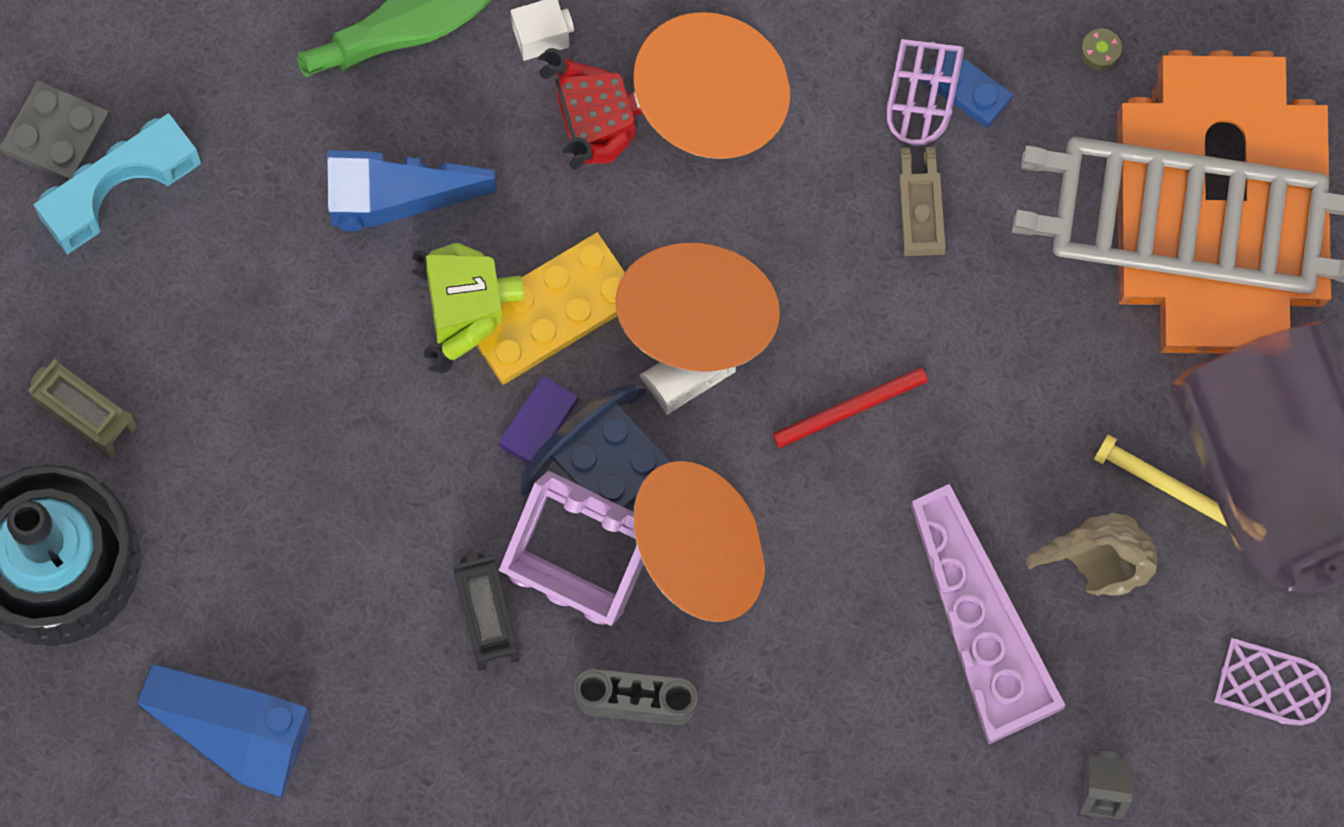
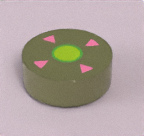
(1101, 49)

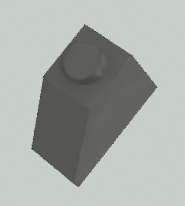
(1106, 785)

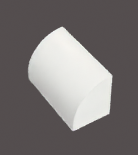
(676, 386)

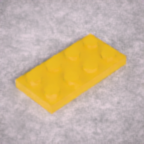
(559, 307)

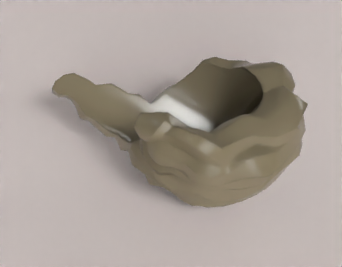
(1108, 551)

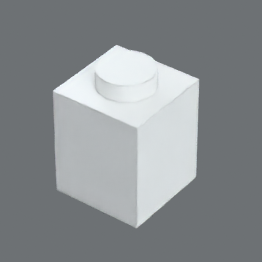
(541, 27)

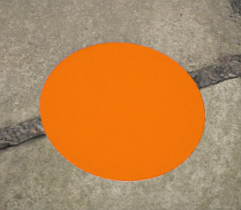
(711, 85)
(697, 307)
(699, 541)

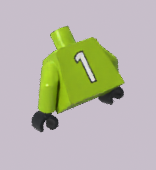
(463, 299)

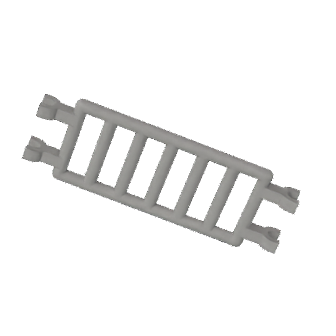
(1061, 226)

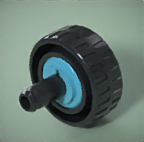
(62, 555)

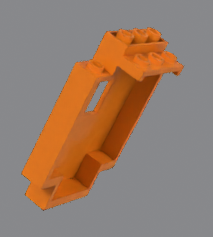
(1185, 103)

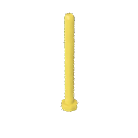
(1158, 479)

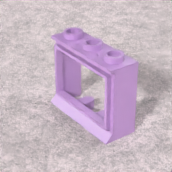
(559, 584)

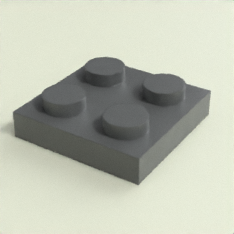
(55, 131)

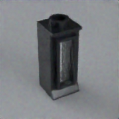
(485, 609)

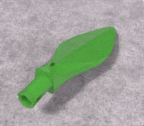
(389, 28)

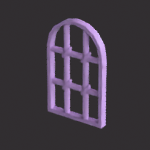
(934, 80)

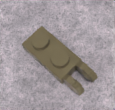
(921, 206)

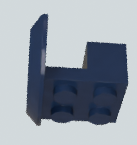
(601, 450)

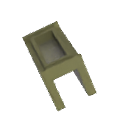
(80, 407)

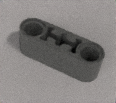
(626, 684)

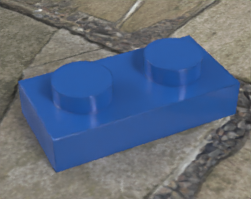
(975, 91)

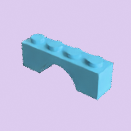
(155, 153)

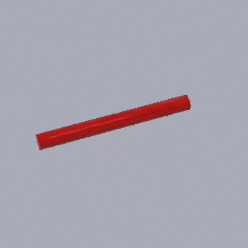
(849, 407)

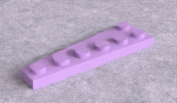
(992, 643)

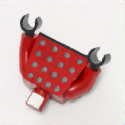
(593, 109)

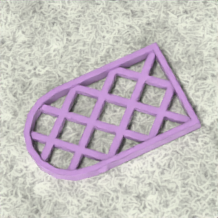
(1273, 670)

